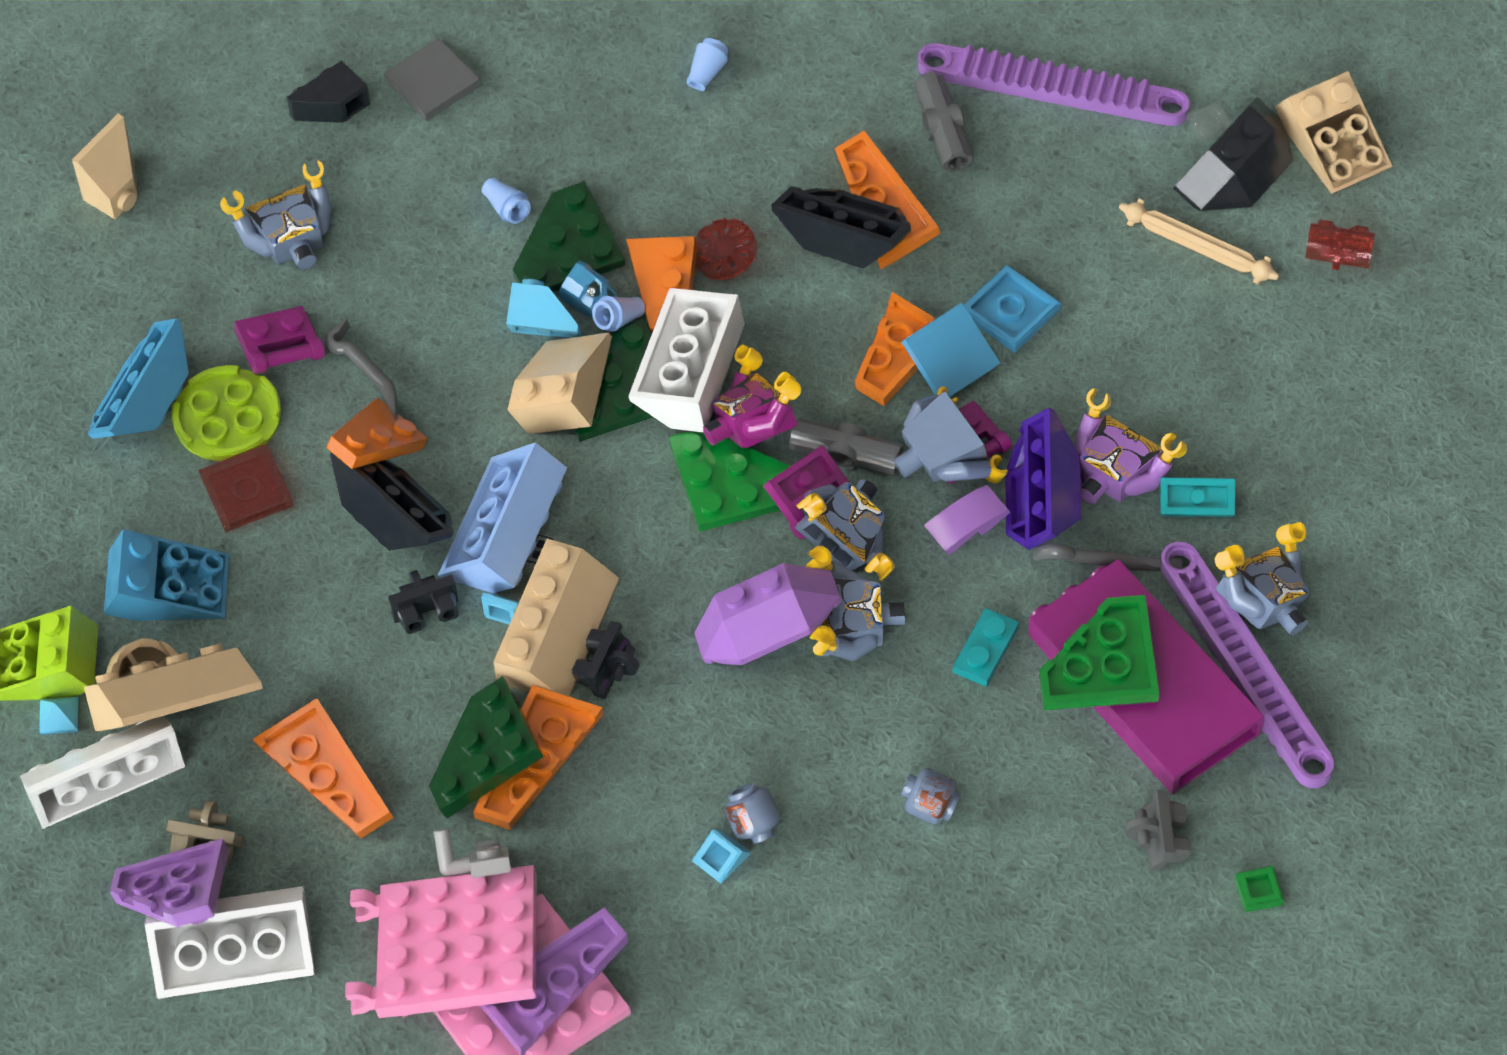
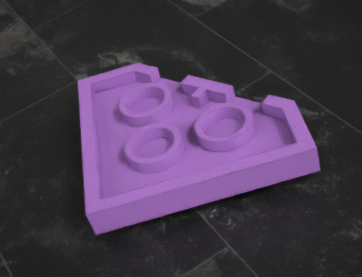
(174, 886)

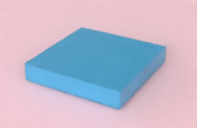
(1011, 308)
(951, 351)

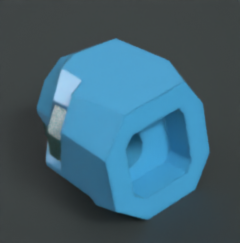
(585, 288)

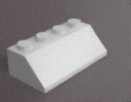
(688, 357)
(102, 770)
(244, 944)

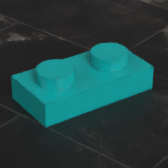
(1197, 497)
(985, 647)

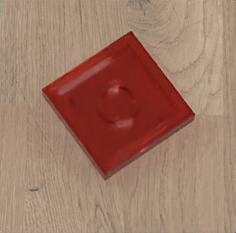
(246, 488)

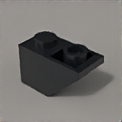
(330, 96)

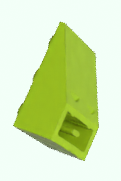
(48, 656)

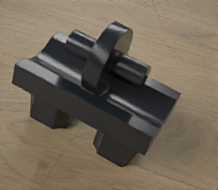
(421, 597)
(611, 660)

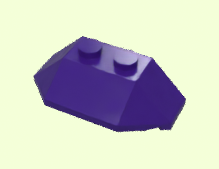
(1042, 481)

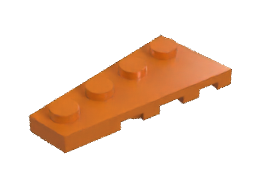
(323, 764)

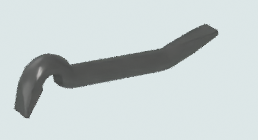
(364, 363)
(1096, 557)

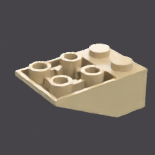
(1334, 132)

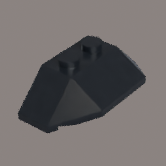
(1239, 162)
(841, 224)
(391, 504)

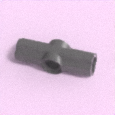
(943, 121)
(846, 445)

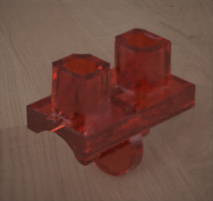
(1340, 244)

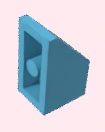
(539, 312)

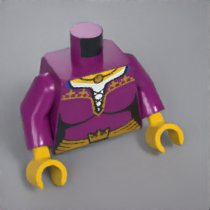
(752, 405)

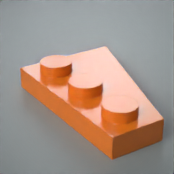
(887, 362)

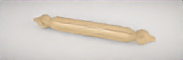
(1199, 241)

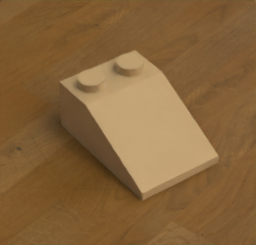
(560, 384)

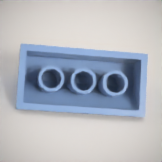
(504, 519)

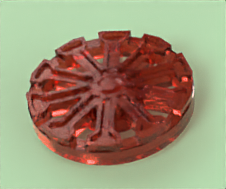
(725, 248)

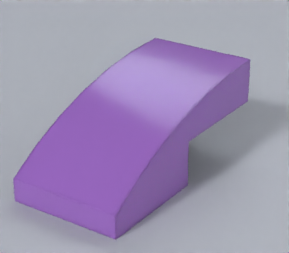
(965, 517)

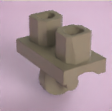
(186, 835)

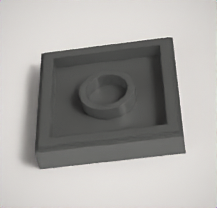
(432, 79)

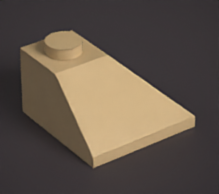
(108, 170)

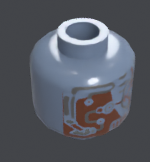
(930, 796)
(752, 812)

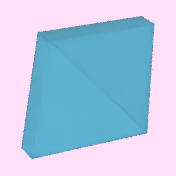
(59, 715)

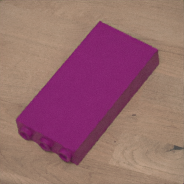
(1198, 709)

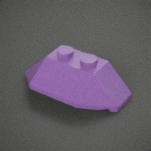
(766, 613)

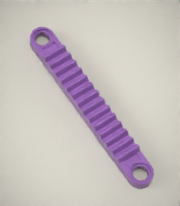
(1055, 83)
(1247, 665)

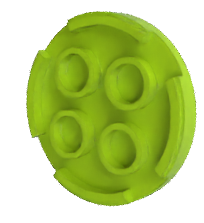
(226, 412)

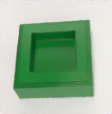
(1259, 889)

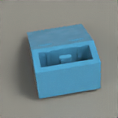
(164, 579)

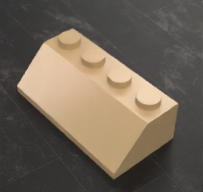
(553, 619)
(169, 688)

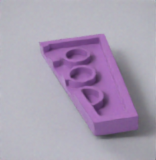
(561, 976)

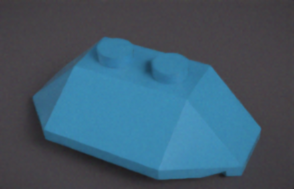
(145, 384)

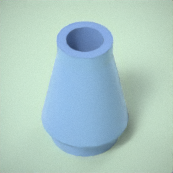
(707, 62)
(508, 202)
(614, 312)

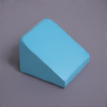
(499, 607)
(720, 855)

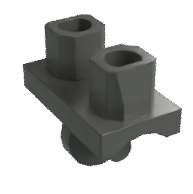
(1154, 831)

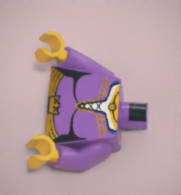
(1117, 458)

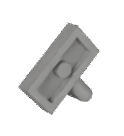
(485, 860)

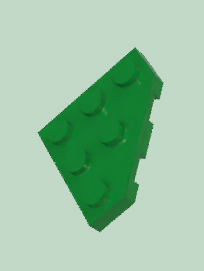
(723, 479)
(1104, 660)

